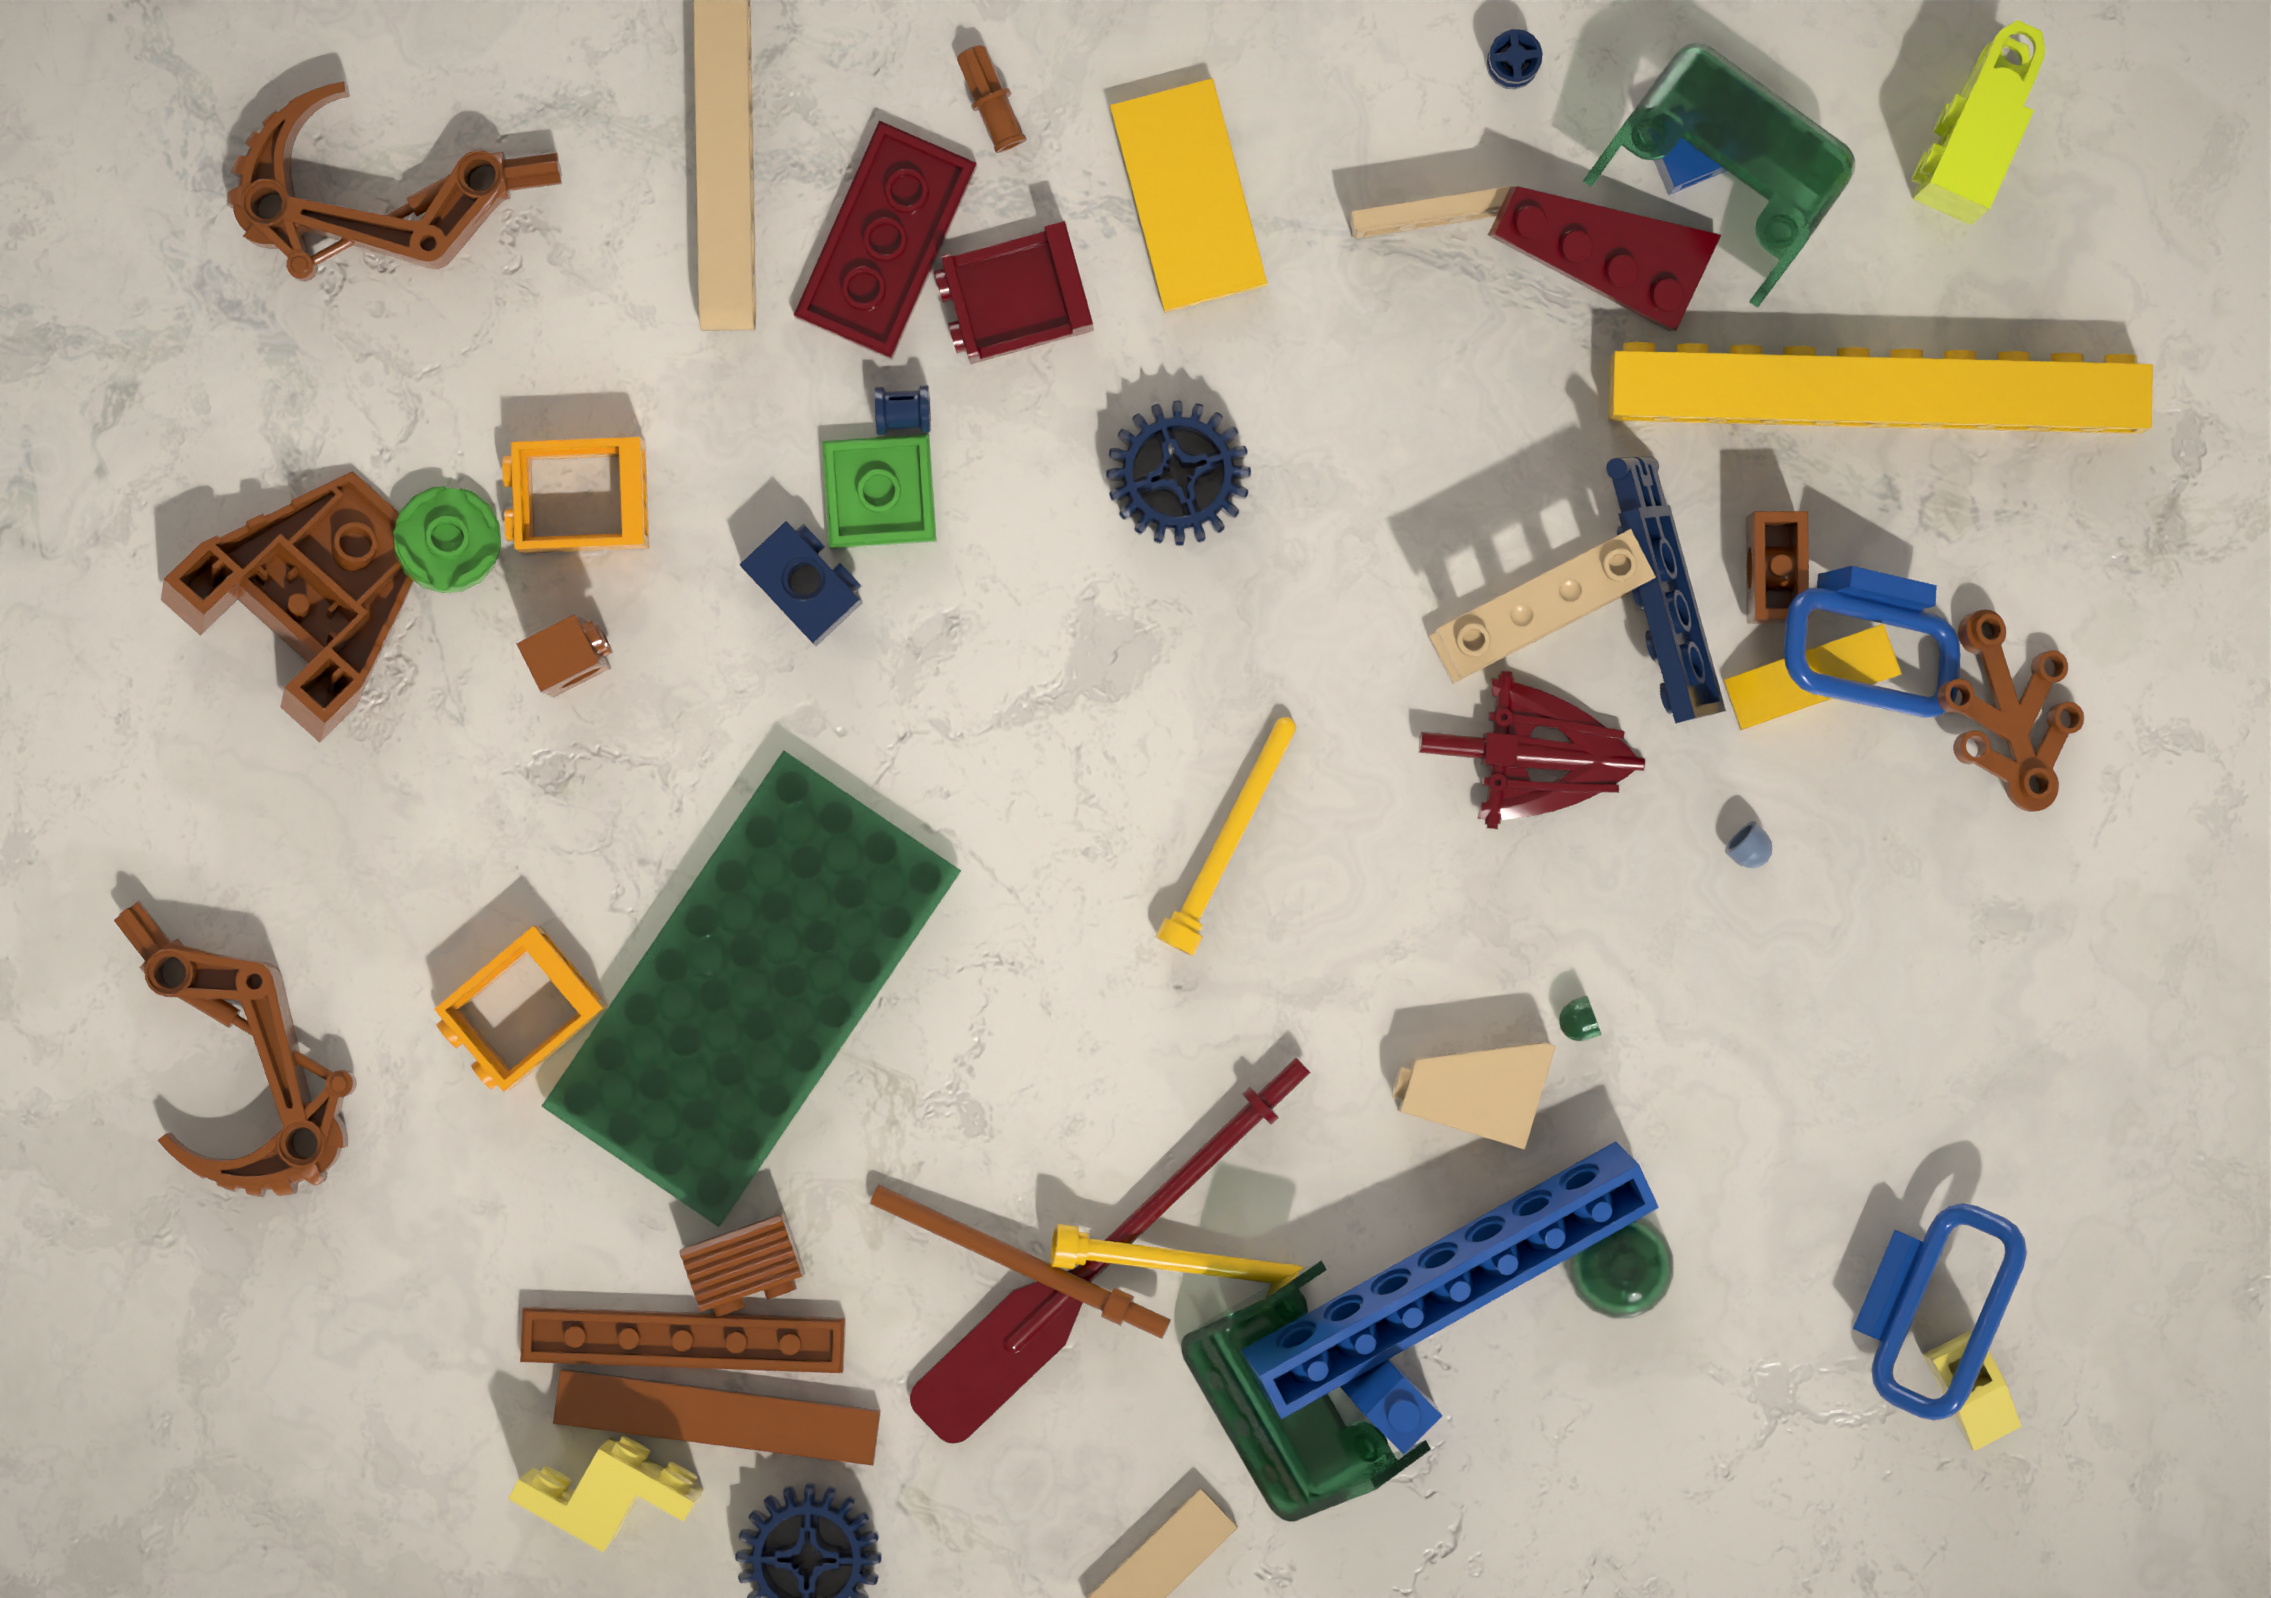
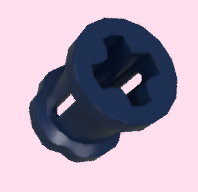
(902, 409)

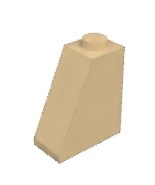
(1478, 1090)

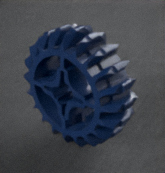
(1163, 430)
(834, 1555)

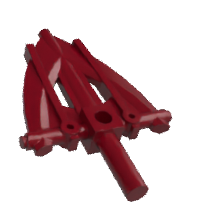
(1593, 759)

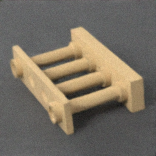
(1541, 606)

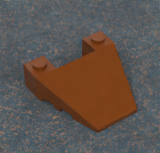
(315, 577)

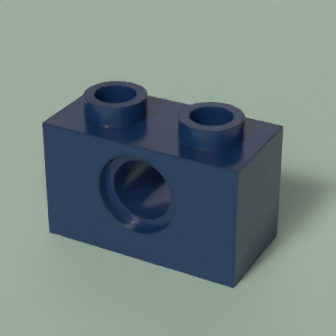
(772, 569)

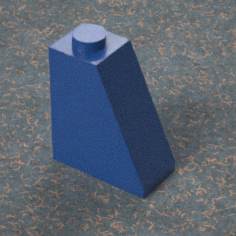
(1393, 1404)

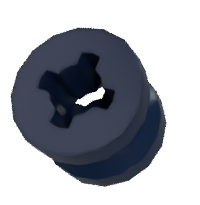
(1514, 48)

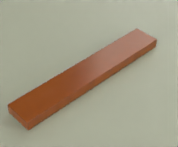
(683, 1339)
(716, 1417)

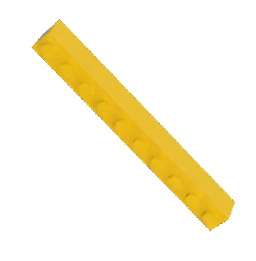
(1880, 390)

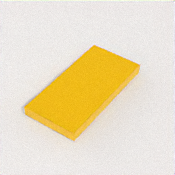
(1188, 195)

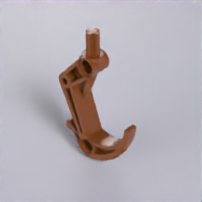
(449, 205)
(270, 1022)

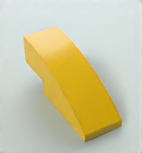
(1771, 693)

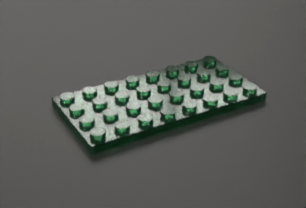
(751, 988)

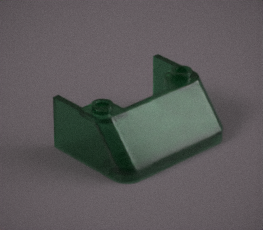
(1749, 135)
(1308, 1456)

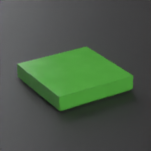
(879, 491)

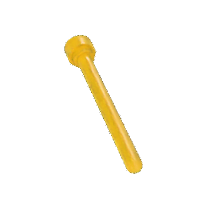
(1184, 927)
(1075, 1247)

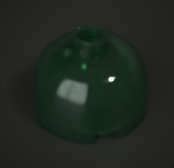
(1623, 1271)

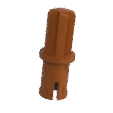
(990, 98)

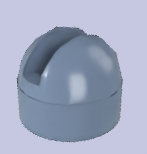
(1750, 846)

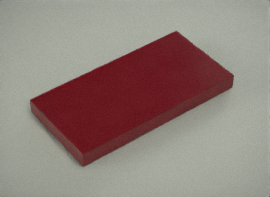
(885, 240)

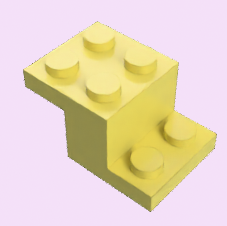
(607, 1492)

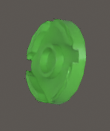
(447, 539)

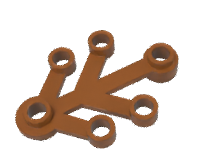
(2012, 717)

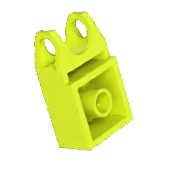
(1981, 129)

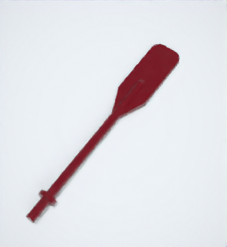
(1037, 1319)

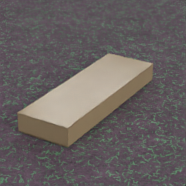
(1427, 213)
(1170, 1551)

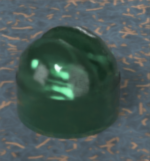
(1579, 1020)

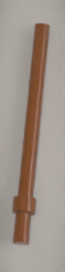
(1115, 1305)

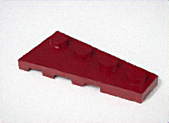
(1616, 253)

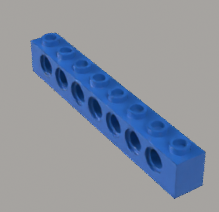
(1449, 1279)

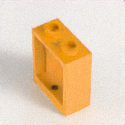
(633, 490)
(561, 972)

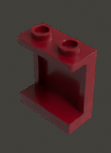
(1015, 295)

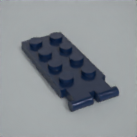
(1668, 600)

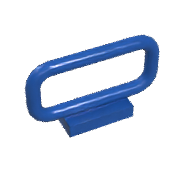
(1876, 599)
(1900, 1289)

